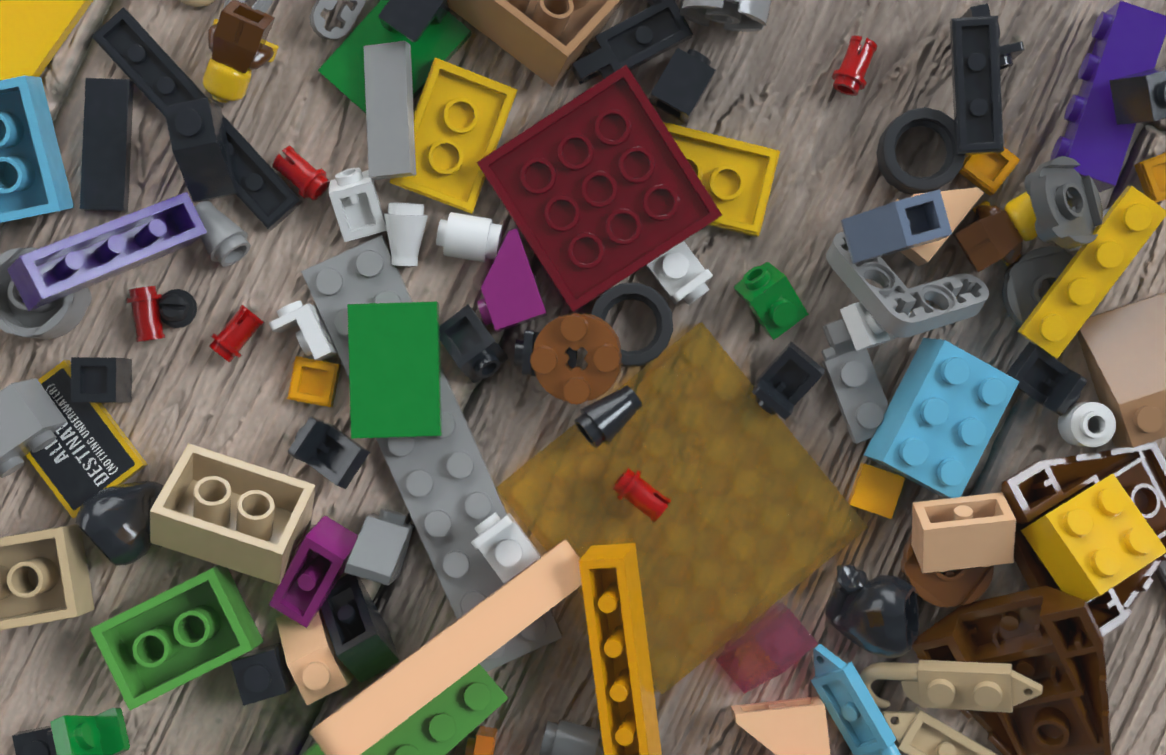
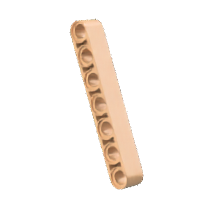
(450, 654)

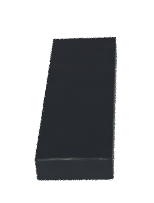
(976, 85)
(106, 145)

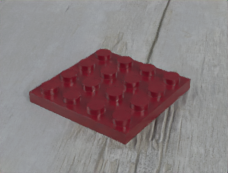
(599, 188)

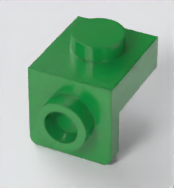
(771, 299)

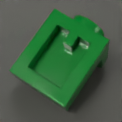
(91, 734)

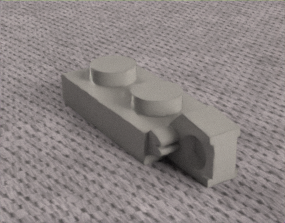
(853, 383)

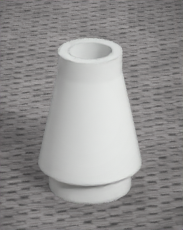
(405, 231)

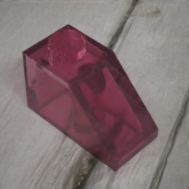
(766, 649)

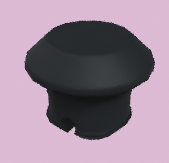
(177, 308)

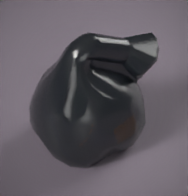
(120, 520)
(874, 613)

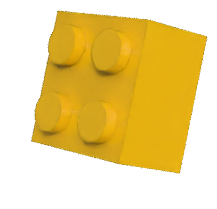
(1094, 540)

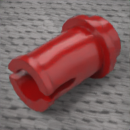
(851, 75)
(302, 174)
(146, 313)
(235, 334)
(641, 494)

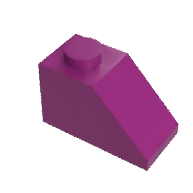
(510, 288)
(314, 571)

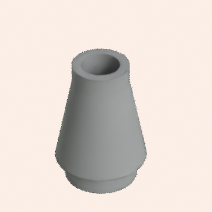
(224, 238)

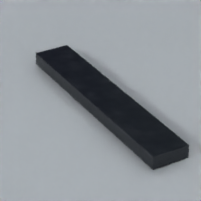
(167, 85)

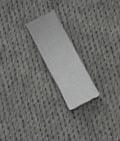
(389, 110)

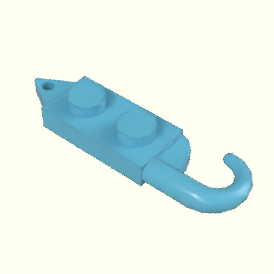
(851, 705)

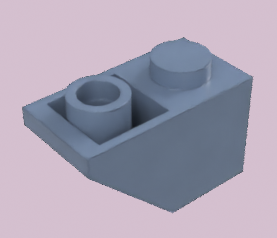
(896, 226)

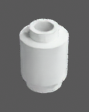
(469, 237)
(1074, 427)

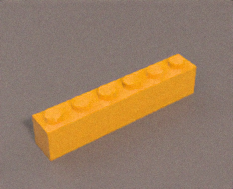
(619, 650)

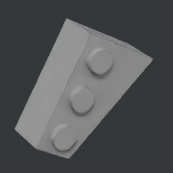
(26, 423)

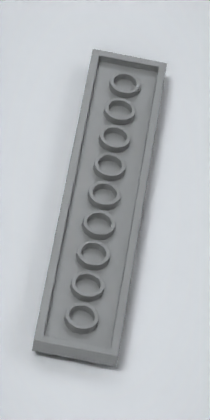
(437, 476)

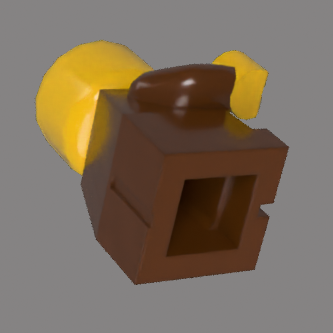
(237, 49)
(998, 232)

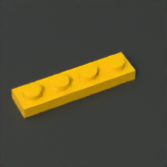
(1092, 271)

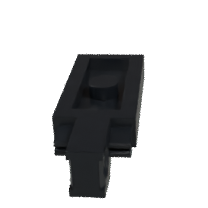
(634, 41)

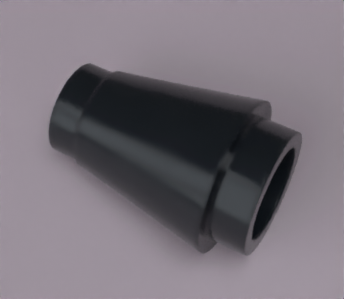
(607, 416)

